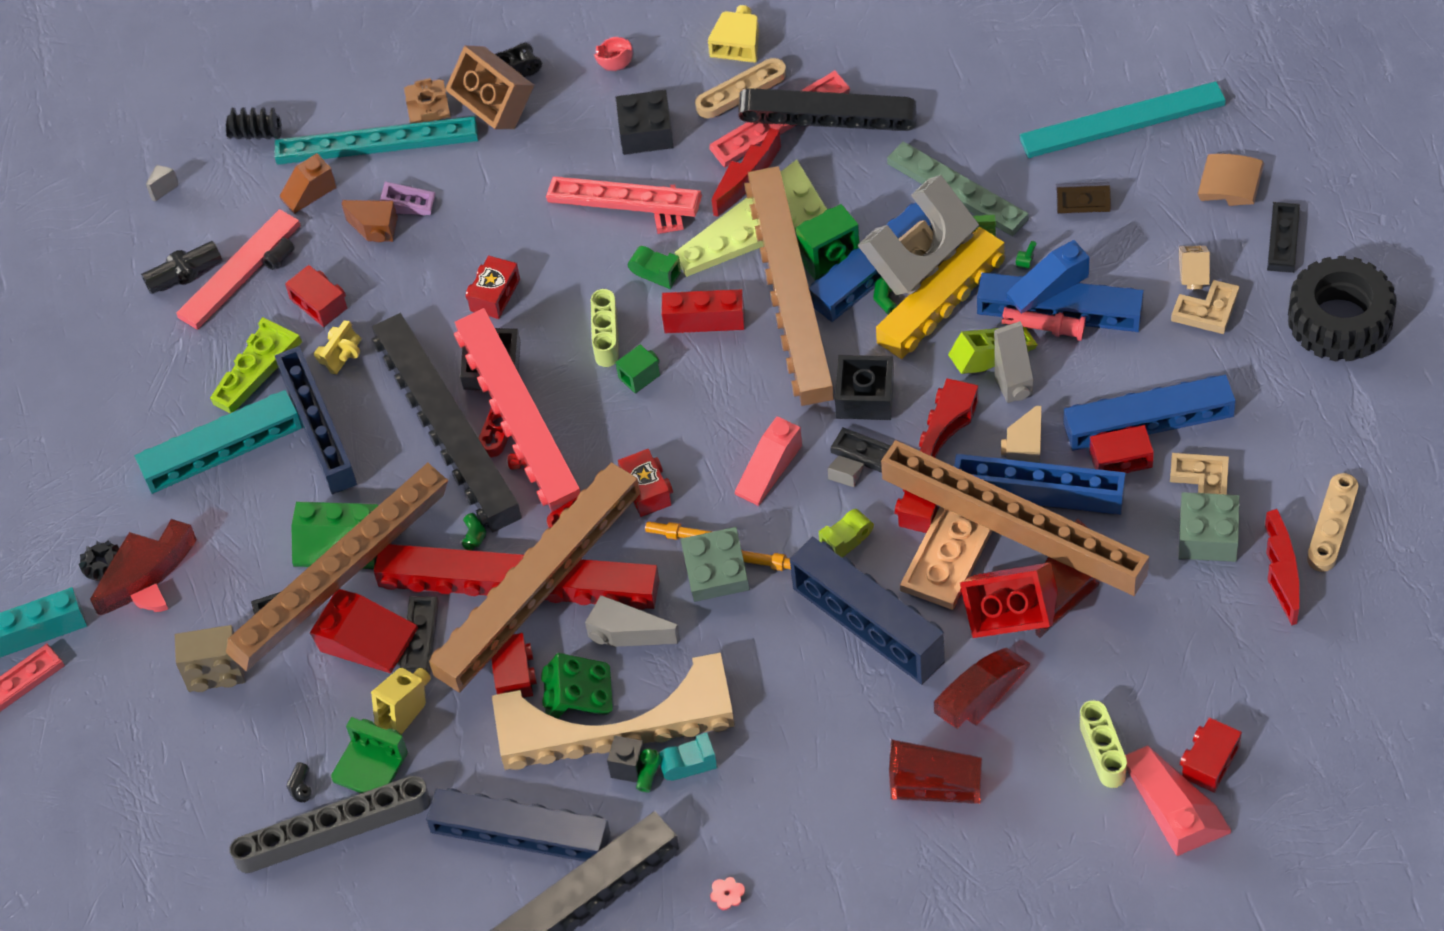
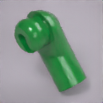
(650, 763)

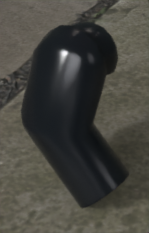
(296, 784)

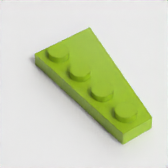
(253, 364)

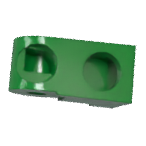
(655, 266)

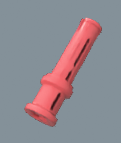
(1056, 324)

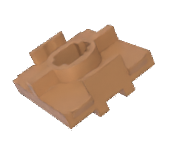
(429, 110)

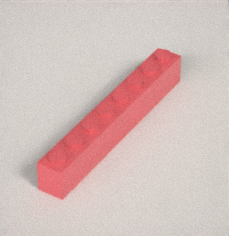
(517, 409)

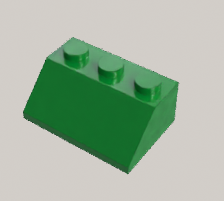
(320, 526)

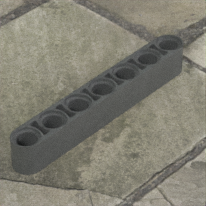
(316, 821)

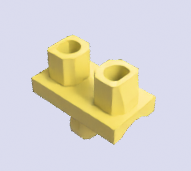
(341, 346)

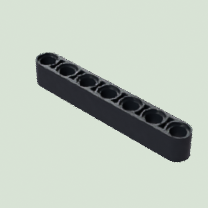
(827, 109)

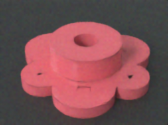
(730, 887)

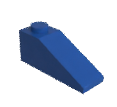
(1050, 276)

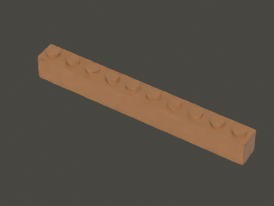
(790, 287)
(1015, 518)
(336, 567)
(534, 577)

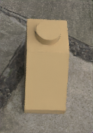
(1194, 266)
(1024, 438)

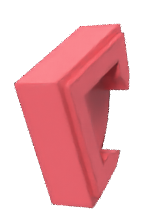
(150, 599)

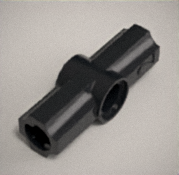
(181, 267)

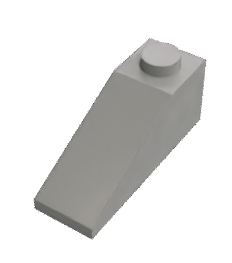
(1012, 363)
(626, 626)

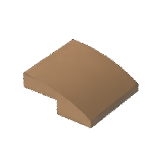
(1231, 179)

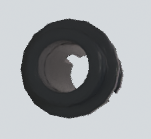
(273, 258)

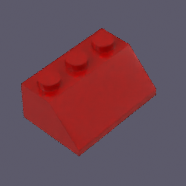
(1010, 600)

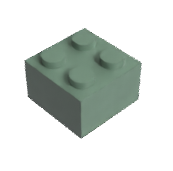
(1209, 527)
(715, 564)

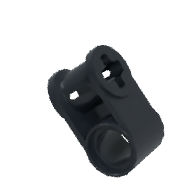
(521, 60)

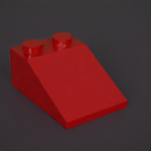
(362, 631)

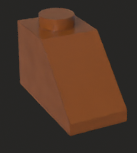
(308, 183)
(372, 219)

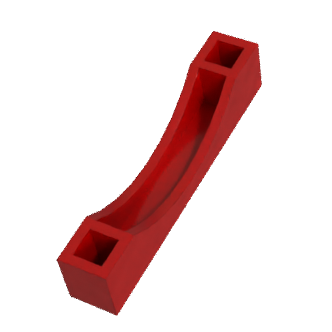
(953, 411)

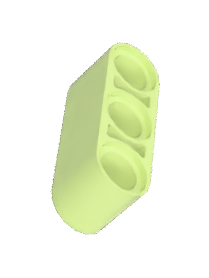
(604, 327)
(1103, 756)

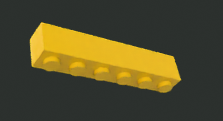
(940, 293)

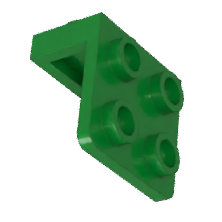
(576, 685)
(370, 757)

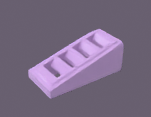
(399, 192)

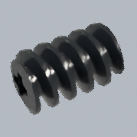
(253, 124)

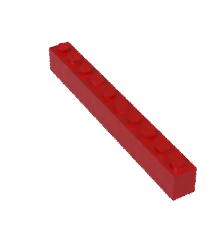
(479, 572)

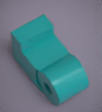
(688, 759)

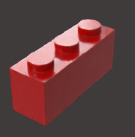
(703, 311)

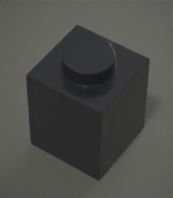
(624, 758)

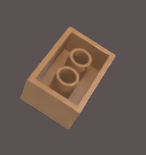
(489, 87)

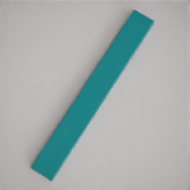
(1122, 119)
(377, 140)

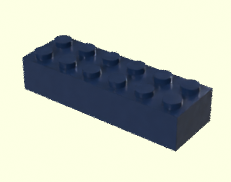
(868, 609)

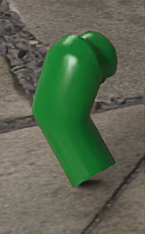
(881, 296)
(475, 534)

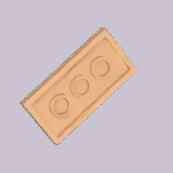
(945, 558)

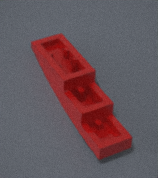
(732, 185)
(1283, 567)

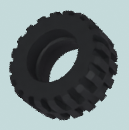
(1346, 281)

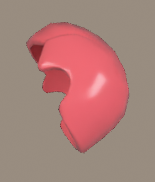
(614, 54)

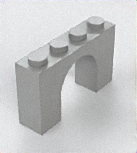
(950, 224)

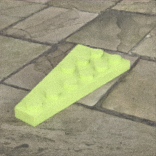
(735, 230)

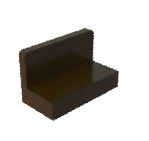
(1083, 197)

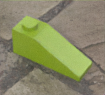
(976, 350)

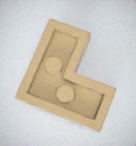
(1207, 314)
(1205, 470)

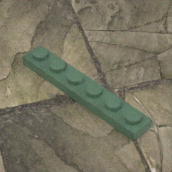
(973, 196)

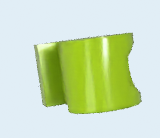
(847, 532)

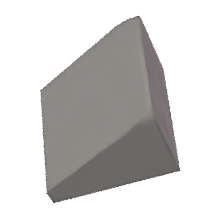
(161, 182)
(845, 471)

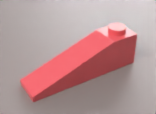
(1178, 807)

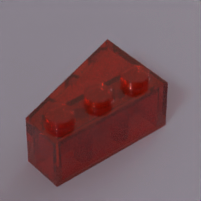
(933, 774)

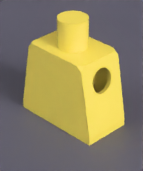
(735, 36)
(399, 699)

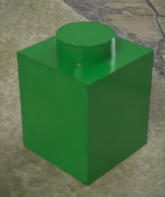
(638, 368)

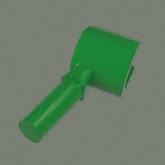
(1024, 258)

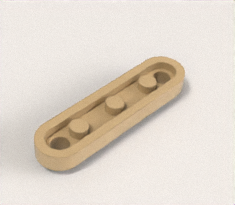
(727, 93)
(1332, 522)

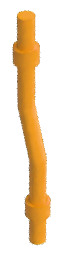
(675, 531)

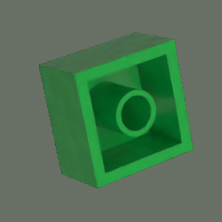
(827, 240)

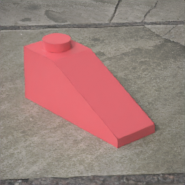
(769, 460)

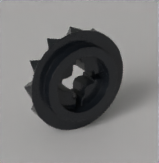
(88, 564)

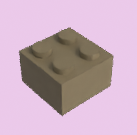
(204, 659)

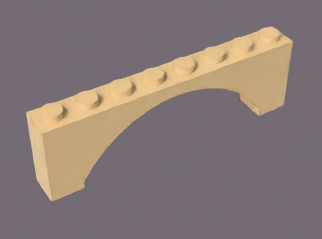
(534, 737)

